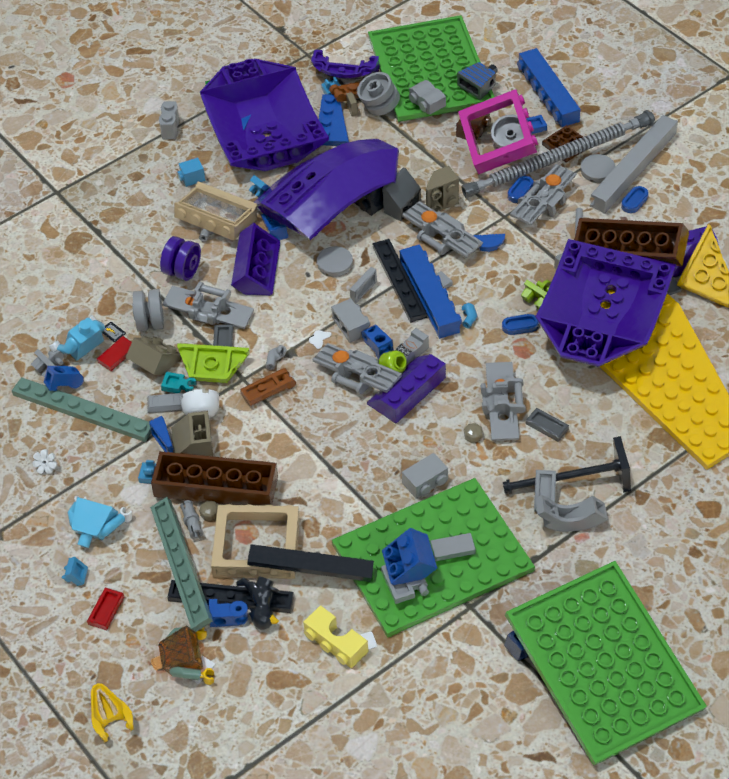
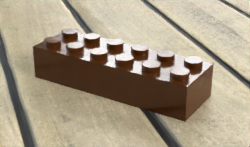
(643, 238)
(214, 479)

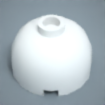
(198, 401)

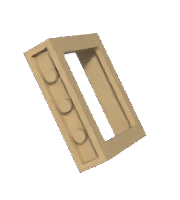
(238, 568)

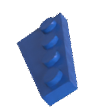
(333, 121)

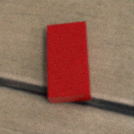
(115, 354)
(105, 608)

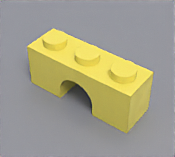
(347, 648)

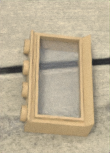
(216, 211)

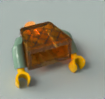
(182, 655)

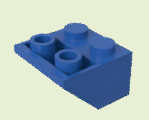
(409, 557)

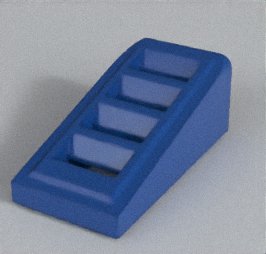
(275, 228)
(160, 433)

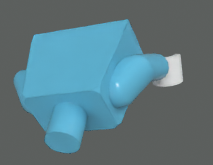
(81, 338)
(94, 520)

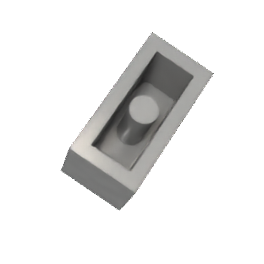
(350, 319)
(425, 475)

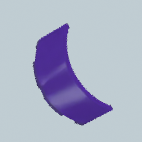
(344, 71)

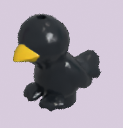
(262, 595)

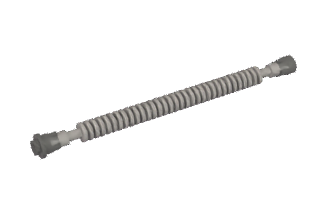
(557, 154)

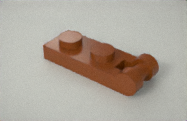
(340, 91)
(267, 386)

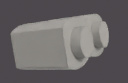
(427, 97)
(169, 120)

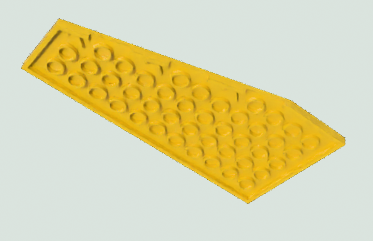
(677, 385)

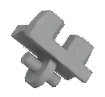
(55, 358)

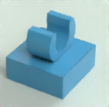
(325, 86)
(259, 185)
(146, 471)
(75, 571)

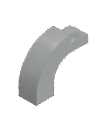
(571, 517)

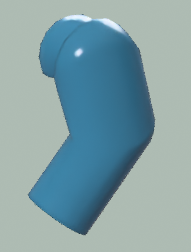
(471, 314)

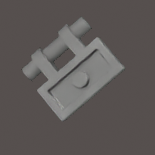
(406, 590)

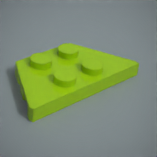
(212, 362)

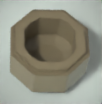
(473, 432)
(208, 510)

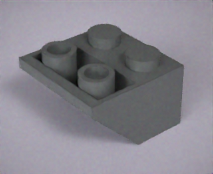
(400, 196)

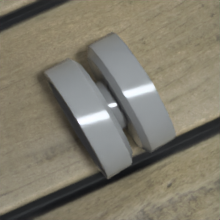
(378, 93)
(506, 131)
(145, 310)

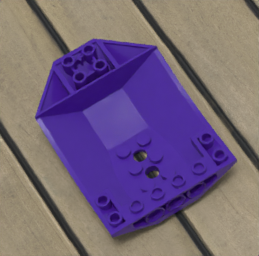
(276, 107)
(339, 180)
(573, 310)

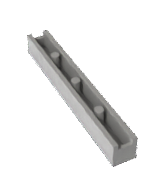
(633, 163)

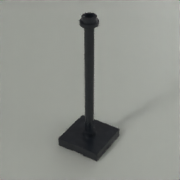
(619, 464)

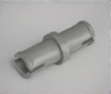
(191, 519)

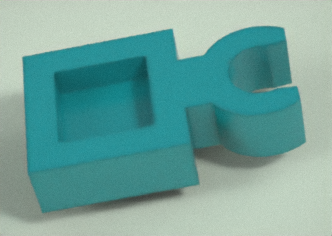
(176, 382)

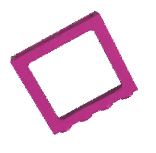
(505, 154)

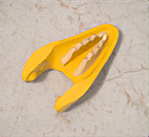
(107, 708)

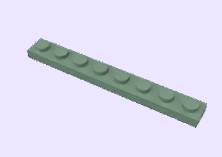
(83, 409)
(181, 565)

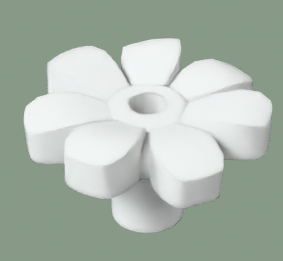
(44, 461)

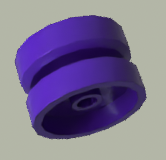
(180, 258)

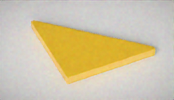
(707, 271)

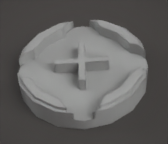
(597, 167)
(334, 261)

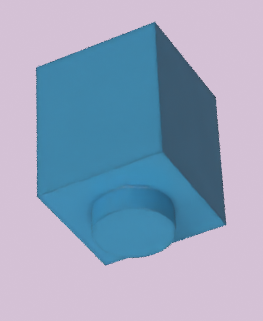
(191, 172)

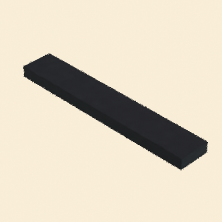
(400, 280)
(310, 563)
(229, 594)

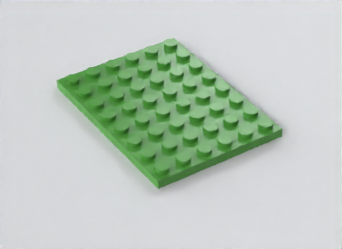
(427, 52)
(456, 580)
(605, 662)

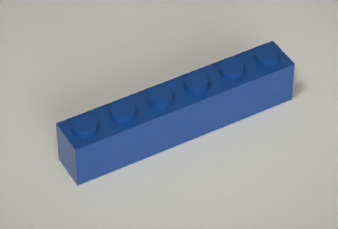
(549, 87)
(430, 291)

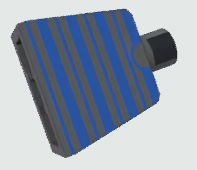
(477, 79)

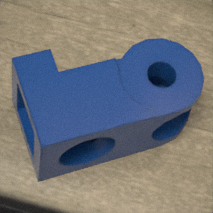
(377, 340)
(62, 376)
(228, 614)

